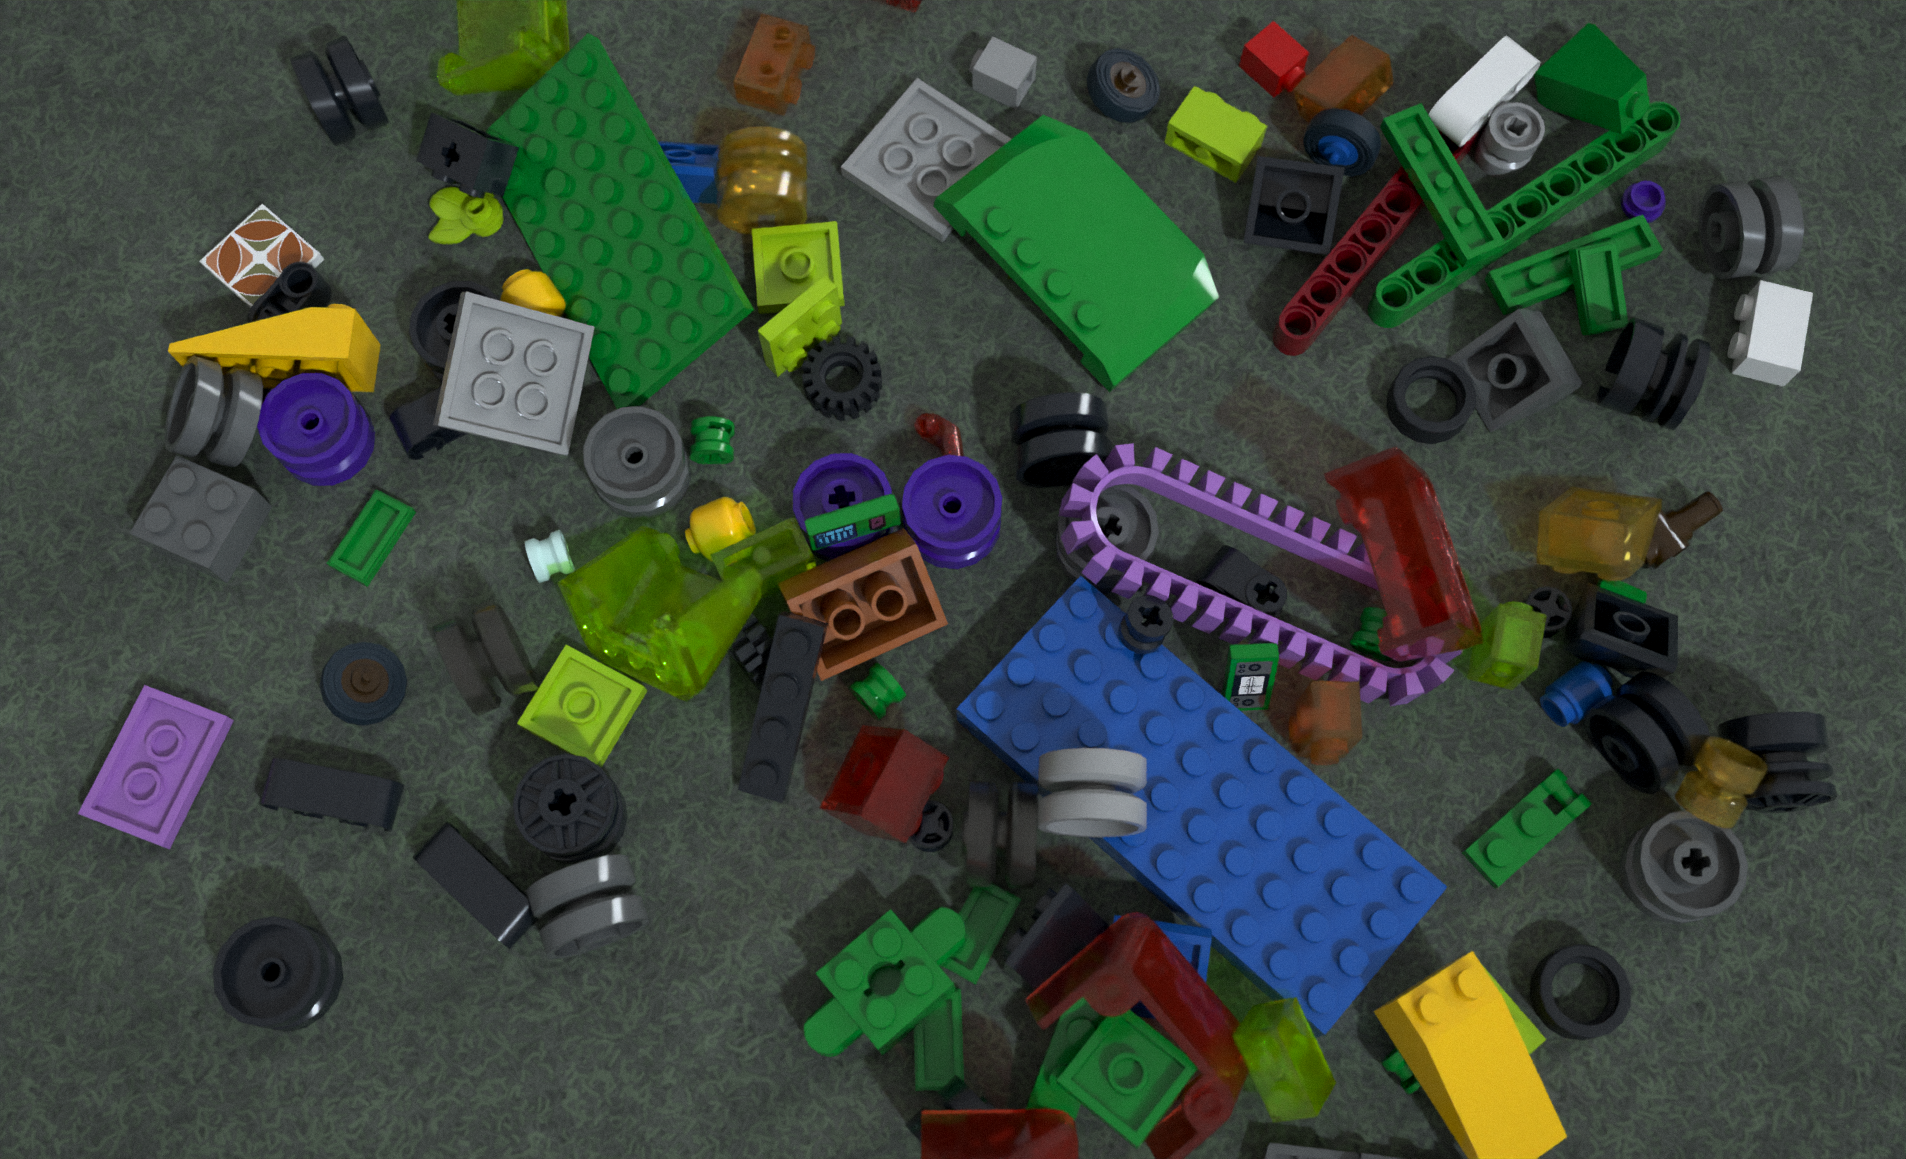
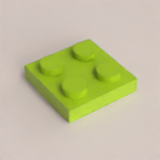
(793, 260)
(801, 326)
(582, 706)

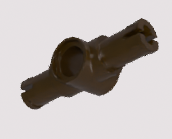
(1676, 528)

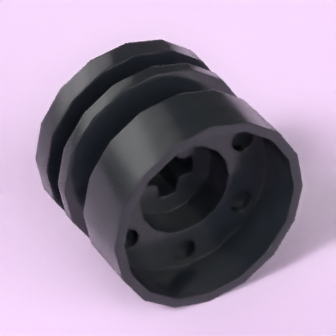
(1661, 377)
(1784, 744)
(595, 818)

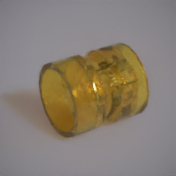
(1722, 779)

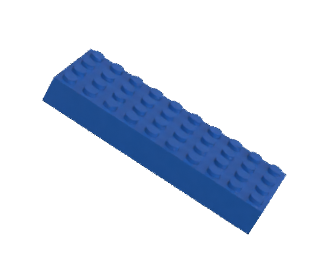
(1236, 825)

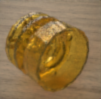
(762, 175)

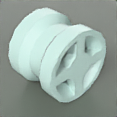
(549, 556)

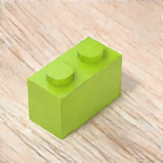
(1215, 133)

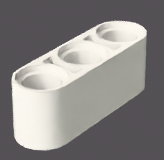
(1482, 90)

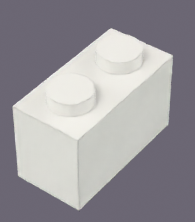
(1770, 333)

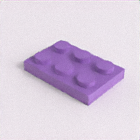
(156, 767)

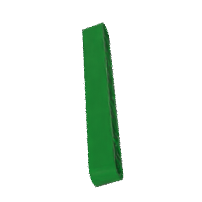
(1537, 201)

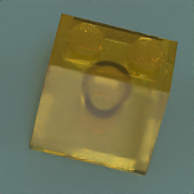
(1597, 532)

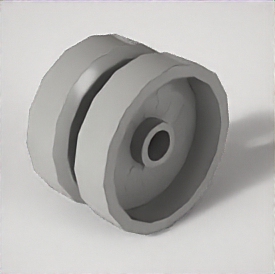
(1092, 792)

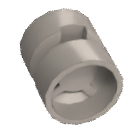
(1509, 140)

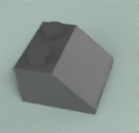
(1517, 369)

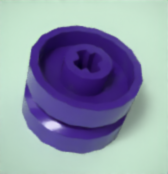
(316, 429)
(836, 484)
(958, 486)

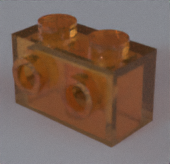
(774, 64)
(1347, 79)
(1327, 721)

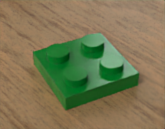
(1128, 1076)

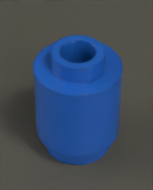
(1576, 693)

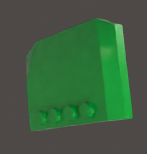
(1083, 245)

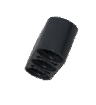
(331, 792)
(477, 884)

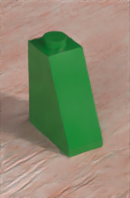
(1593, 82)

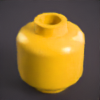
(533, 291)
(718, 526)

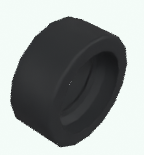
(1444, 371)
(1607, 967)

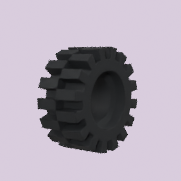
(836, 355)
(752, 650)

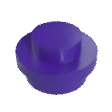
(1644, 199)

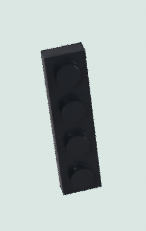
(782, 706)

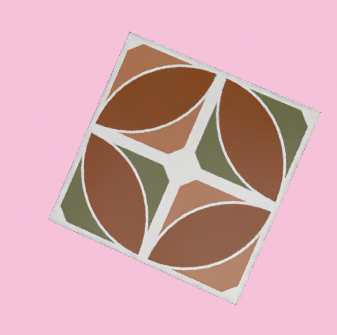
(257, 254)

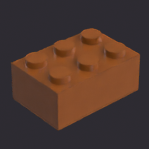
(869, 600)

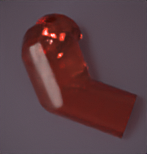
(940, 433)

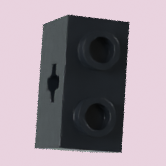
(466, 156)

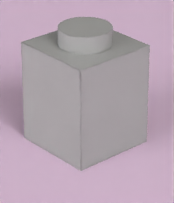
(1003, 72)

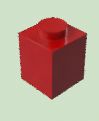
(1274, 60)

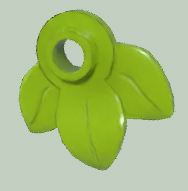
(462, 214)

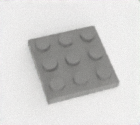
(920, 153)
(513, 374)

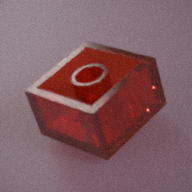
(885, 783)

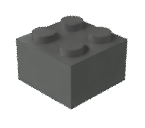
(201, 519)

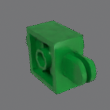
(885, 982)

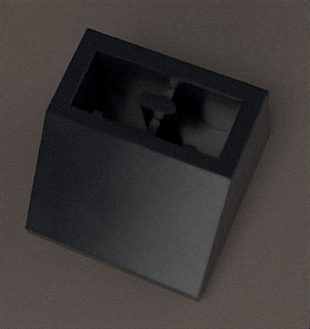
(1061, 931)

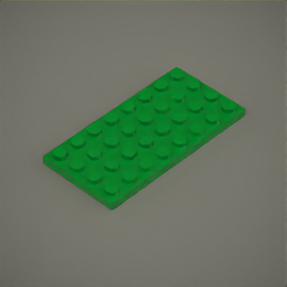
(615, 226)

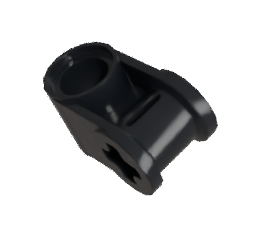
(286, 295)
(415, 426)
(1244, 581)

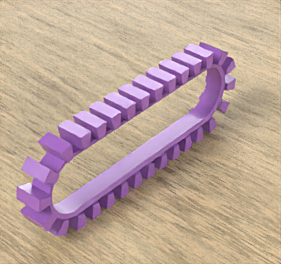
(1094, 478)

